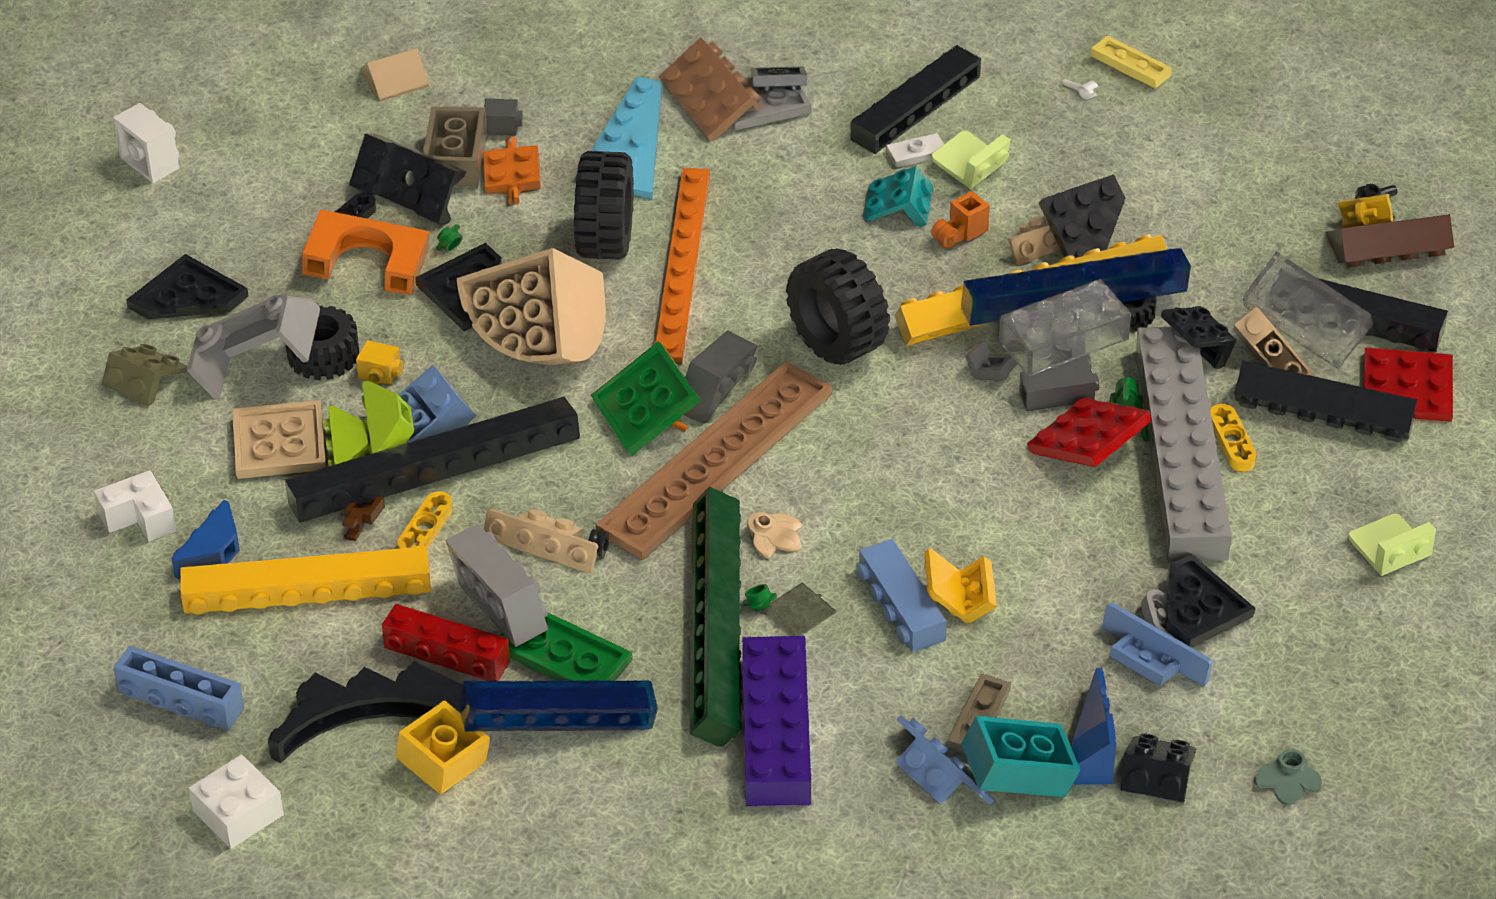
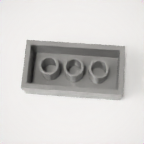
(498, 584)

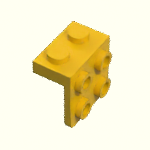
(963, 592)

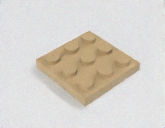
(278, 439)

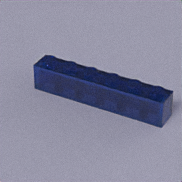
(557, 705)

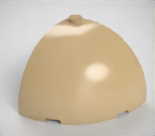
(538, 307)

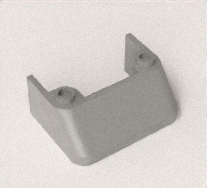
(280, 316)

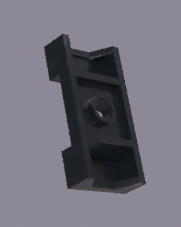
(383, 171)

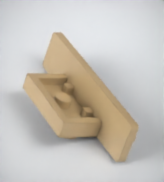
(1034, 241)
(543, 537)

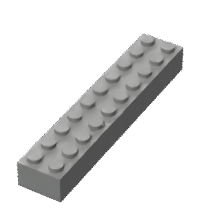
(1182, 446)

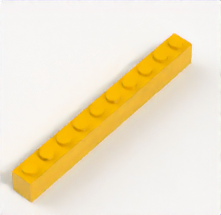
(943, 314)

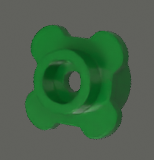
(449, 238)
(759, 597)

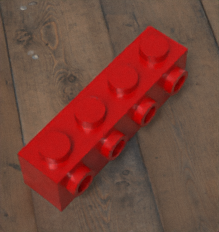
(446, 643)

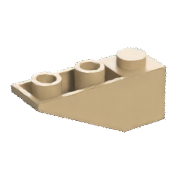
(1268, 343)

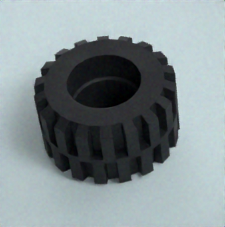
(333, 346)

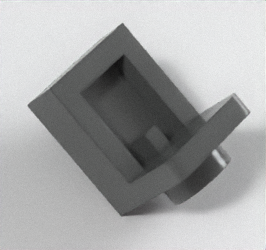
(987, 365)

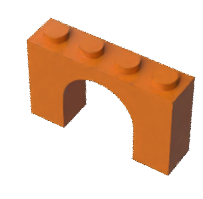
(338, 233)

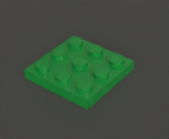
(645, 398)

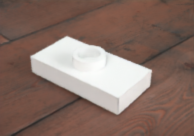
(914, 150)

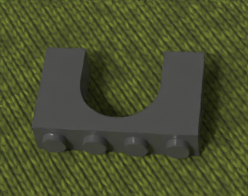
(1058, 385)

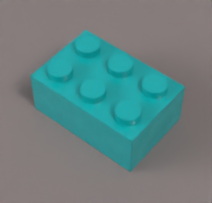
(1020, 756)

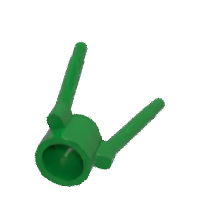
(1127, 395)

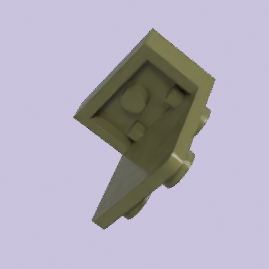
(138, 371)

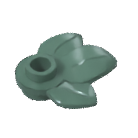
(1287, 780)

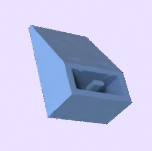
(435, 405)

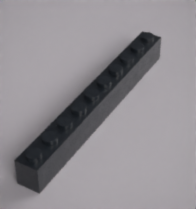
(432, 459)

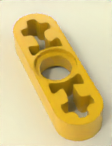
(1235, 428)
(426, 514)

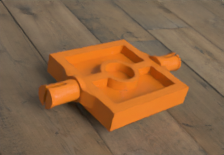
(512, 170)

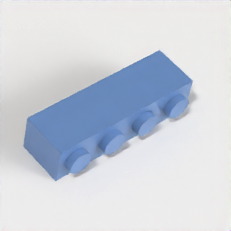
(901, 595)

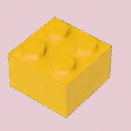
(440, 749)

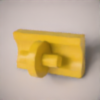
(1366, 211)

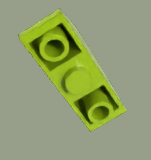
(388, 417)
(347, 434)

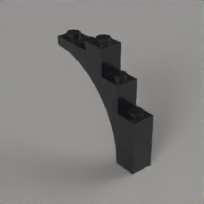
(366, 696)

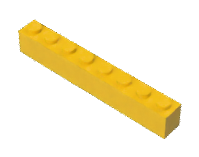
(305, 580)

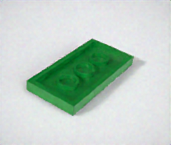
(571, 653)

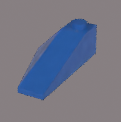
(1095, 736)

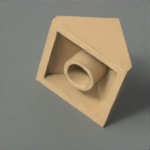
(396, 74)

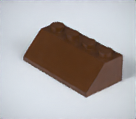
(1392, 239)

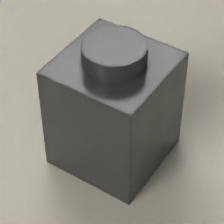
(503, 116)

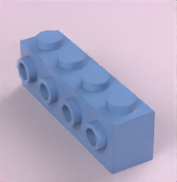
(179, 688)

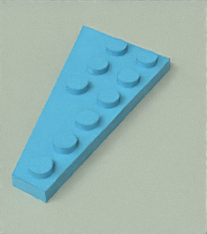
(635, 132)

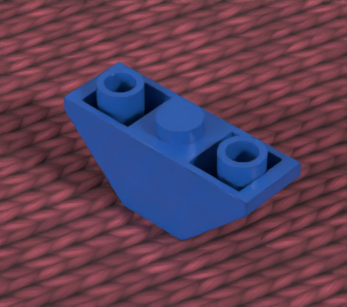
(210, 543)

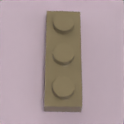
(985, 701)

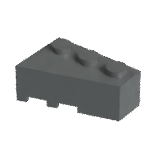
(718, 371)

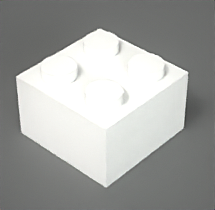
(146, 142)
(236, 801)

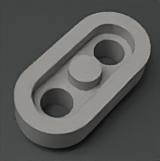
(1155, 609)

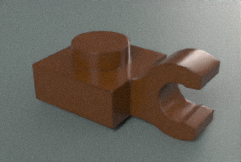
(357, 515)

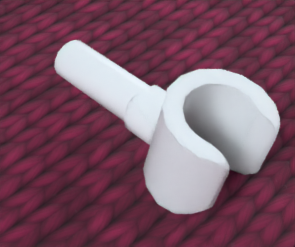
(1084, 90)

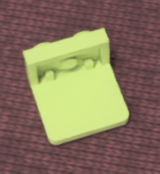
(970, 158)
(1393, 543)

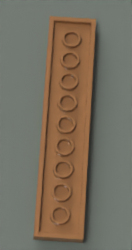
(714, 459)

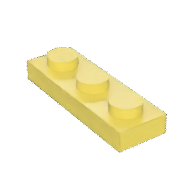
(1131, 62)

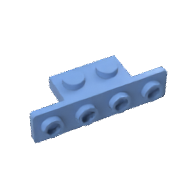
(1152, 650)
(931, 768)

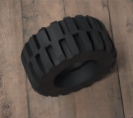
(603, 205)
(837, 306)

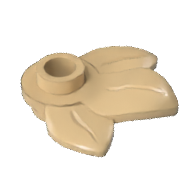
(774, 532)

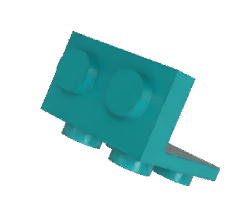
(903, 190)

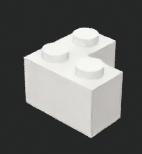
(136, 501)

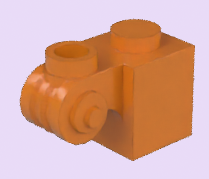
(967, 220)

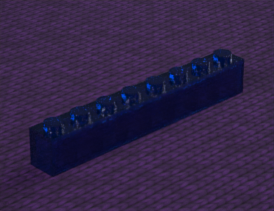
(1126, 276)

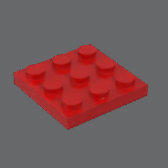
(1415, 376)
(1089, 432)

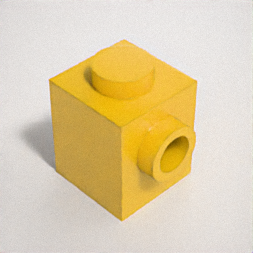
(379, 363)

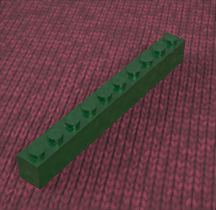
(715, 618)

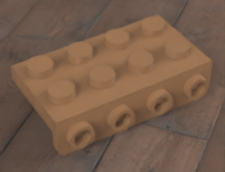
(709, 88)

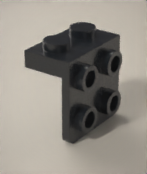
(1202, 332)
(1157, 767)

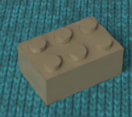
(458, 139)

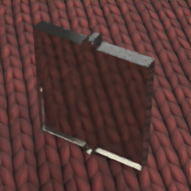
(799, 610)

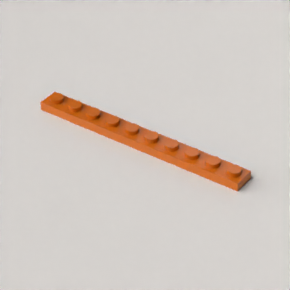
(683, 261)

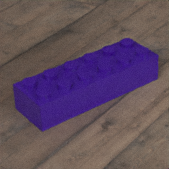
(776, 721)

